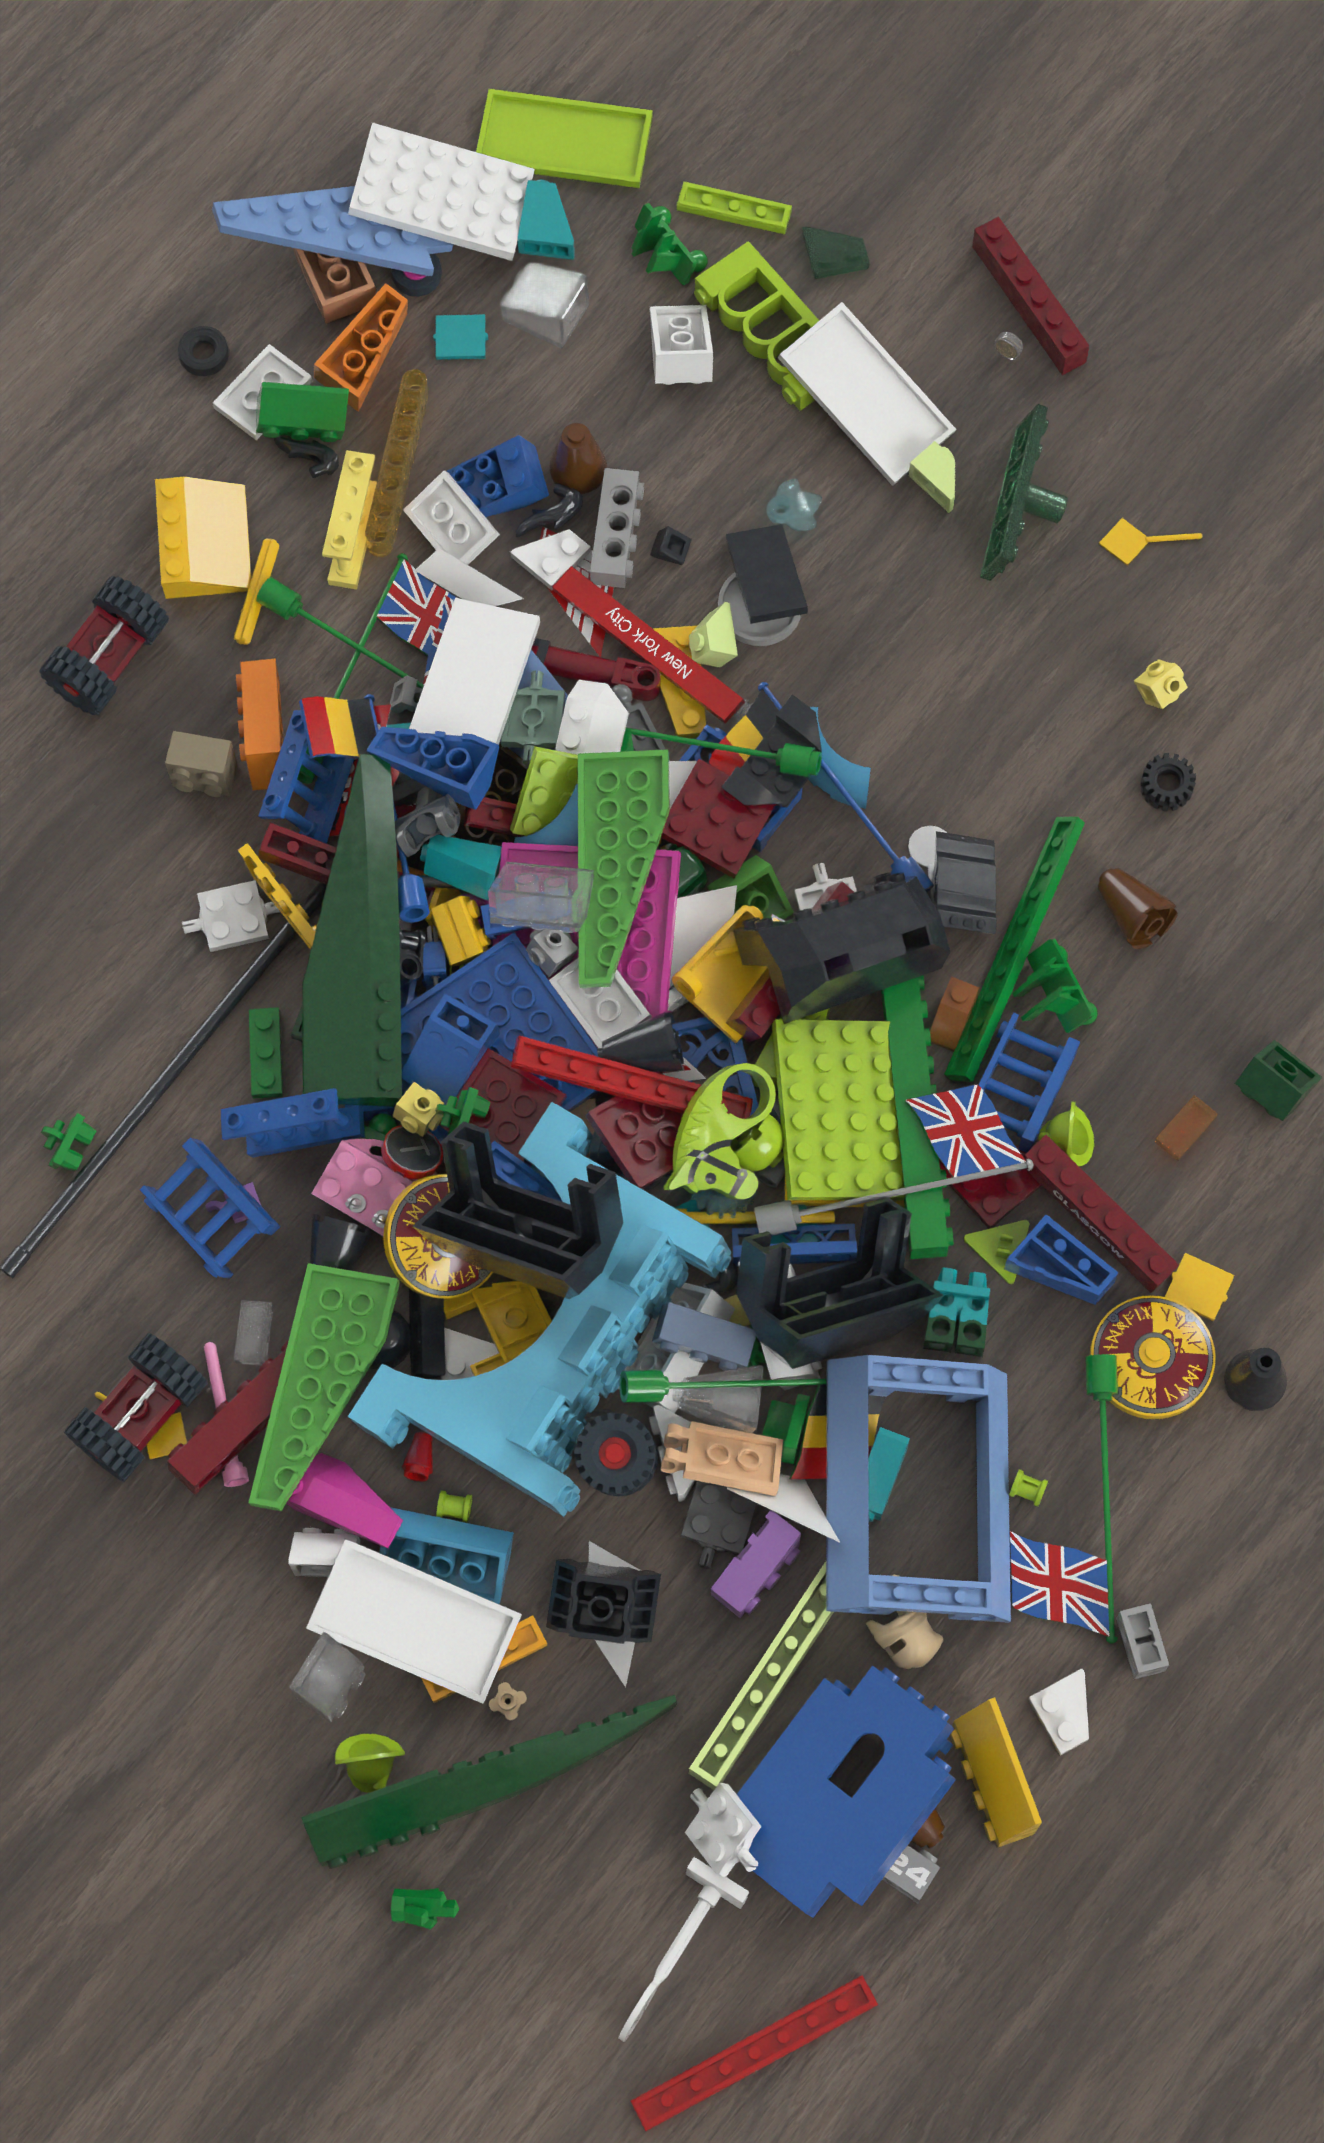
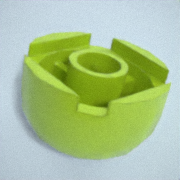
(760, 1145)

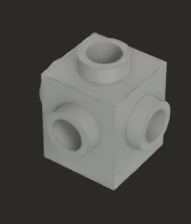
(551, 949)

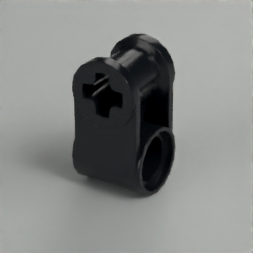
(411, 954)

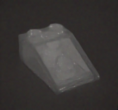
(327, 1678)

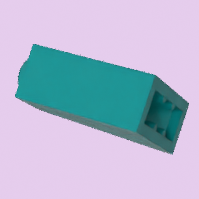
(544, 223)
(462, 863)
(883, 1469)

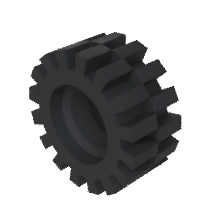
(1173, 766)

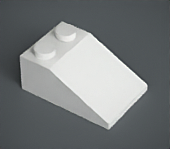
(681, 344)

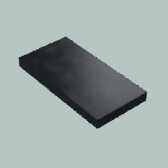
(766, 573)

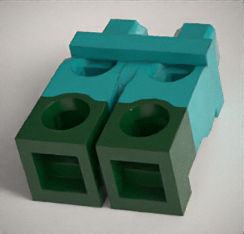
(961, 1303)

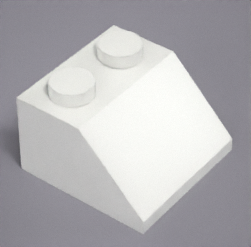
(315, 1552)

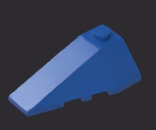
(440, 761)

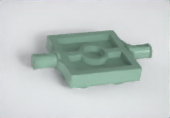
(534, 718)

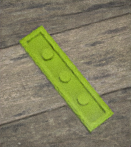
(734, 207)

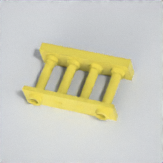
(348, 521)

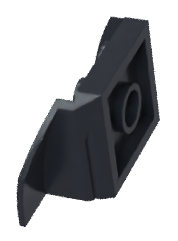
(759, 778)

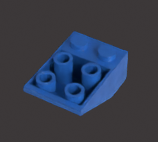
(503, 477)
(449, 1048)

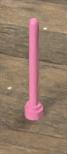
(234, 1471)

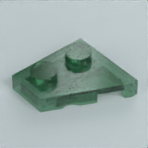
(834, 252)

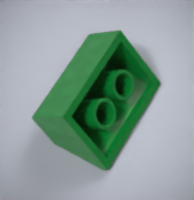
(301, 411)

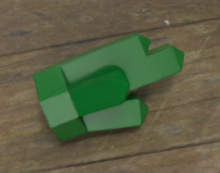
(421, 1907)

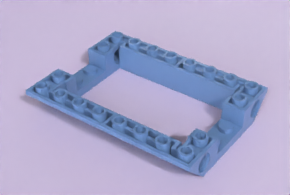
(847, 1563)

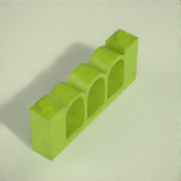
(733, 276)

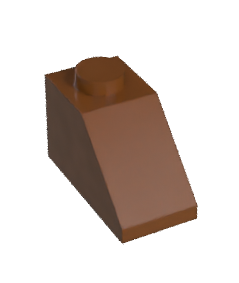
(953, 1013)

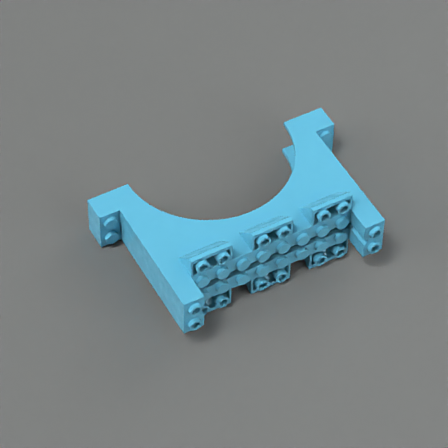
(532, 1409)

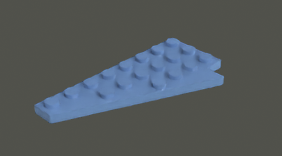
(321, 225)

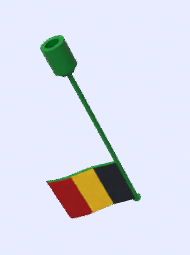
(812, 1459)

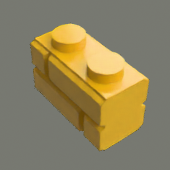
(460, 930)

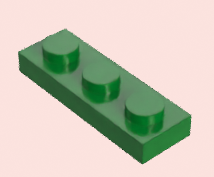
(265, 1053)

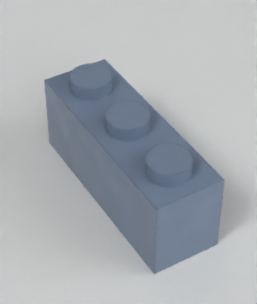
(703, 1337)

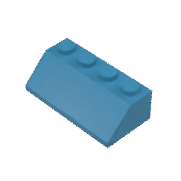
(454, 1552)

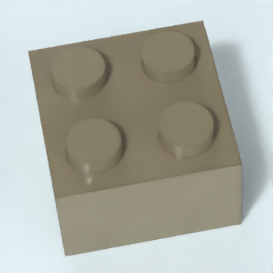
(201, 764)

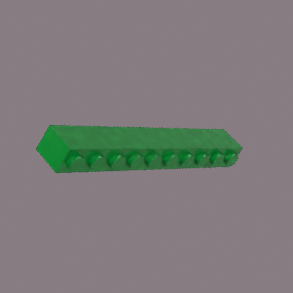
(911, 1079)

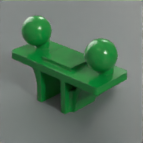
(668, 251)
(1060, 986)

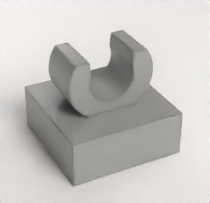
(403, 695)

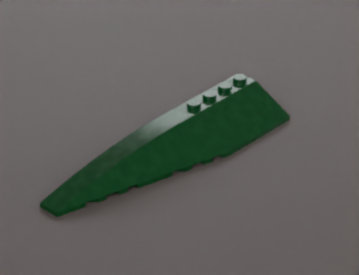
(355, 957)
(437, 1798)

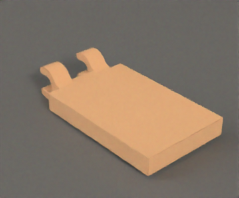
(724, 1457)

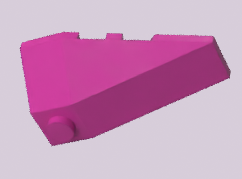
(342, 1499)

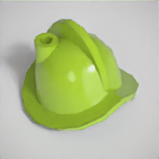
(1072, 1134)
(368, 1760)

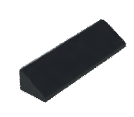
(428, 1336)

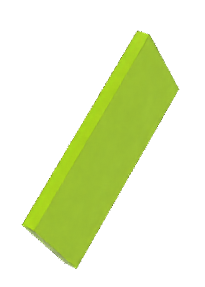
(566, 137)

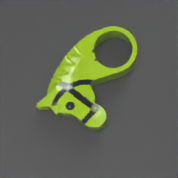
(704, 1136)

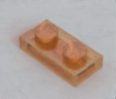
(1186, 1127)

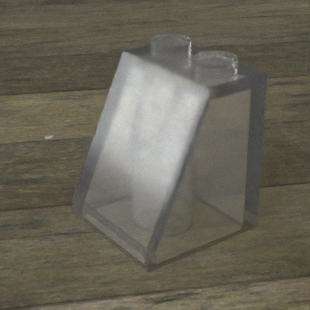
(546, 302)

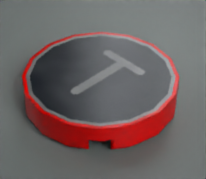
(411, 1153)

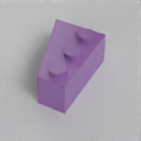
(757, 1565)

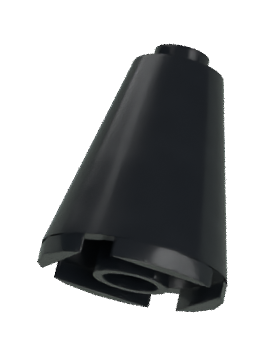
(647, 1045)
(337, 1243)
(1256, 1379)

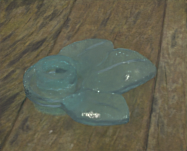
(797, 504)

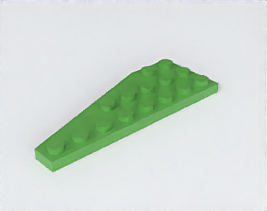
(619, 829)
(331, 1346)

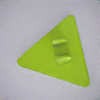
(998, 1244)

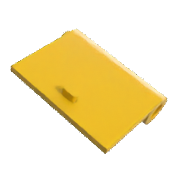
(719, 982)

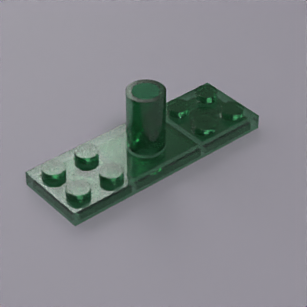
(1020, 495)

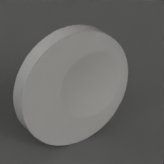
(758, 633)

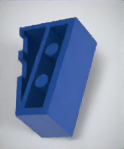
(1061, 1262)

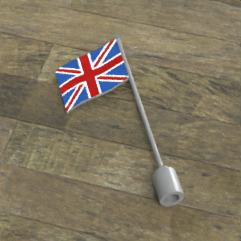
(963, 1135)

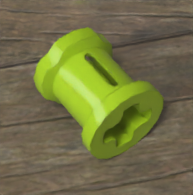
(1028, 1487)
(454, 1506)

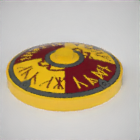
(414, 1258)
(1160, 1354)

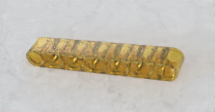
(399, 474)

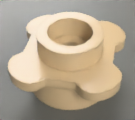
(509, 1710)

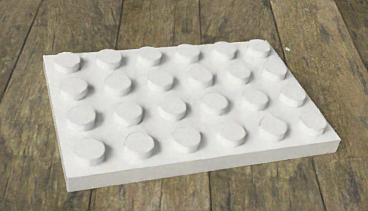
(440, 191)

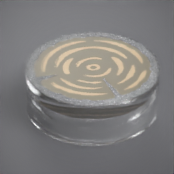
(1008, 345)

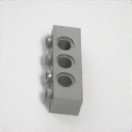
(616, 486)

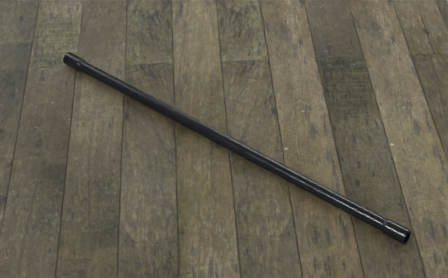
(22, 1252)

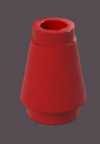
(419, 1461)

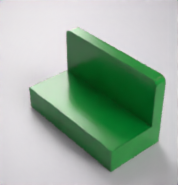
(786, 1423)

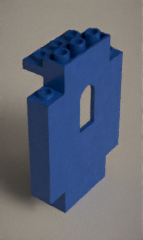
(813, 1830)

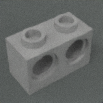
(1142, 1641)

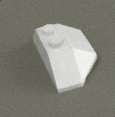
(592, 720)

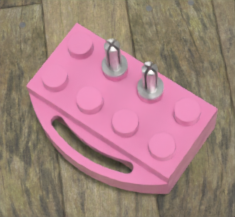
(361, 1183)

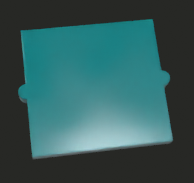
(460, 337)

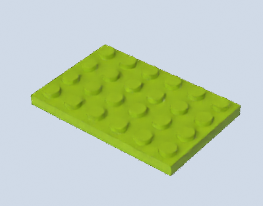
(837, 1109)

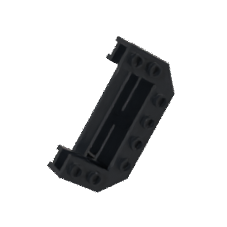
(886, 932)
(519, 1230)
(839, 1304)

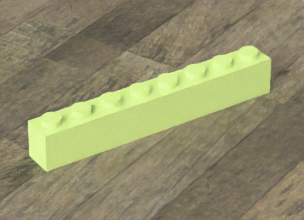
(763, 1685)

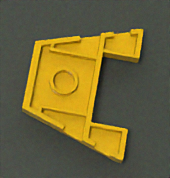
(511, 1314)

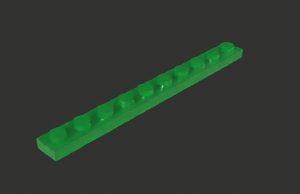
(1014, 949)

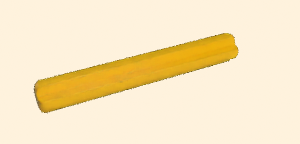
(252, 608)

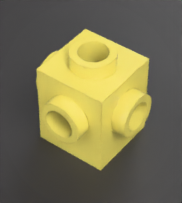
(1161, 683)
(417, 1110)

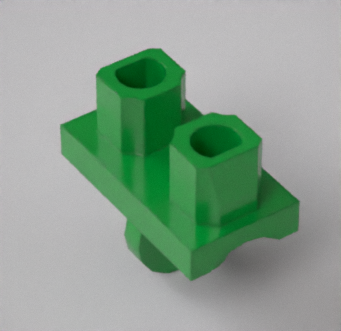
(467, 1104)
(63, 1155)

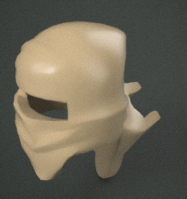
(907, 1639)

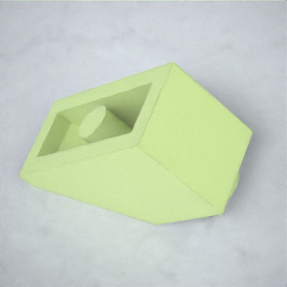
(935, 474)
(714, 638)

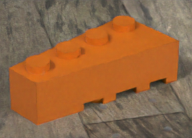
(363, 346)
(261, 719)

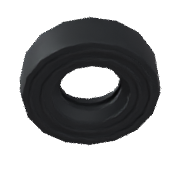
(199, 335)

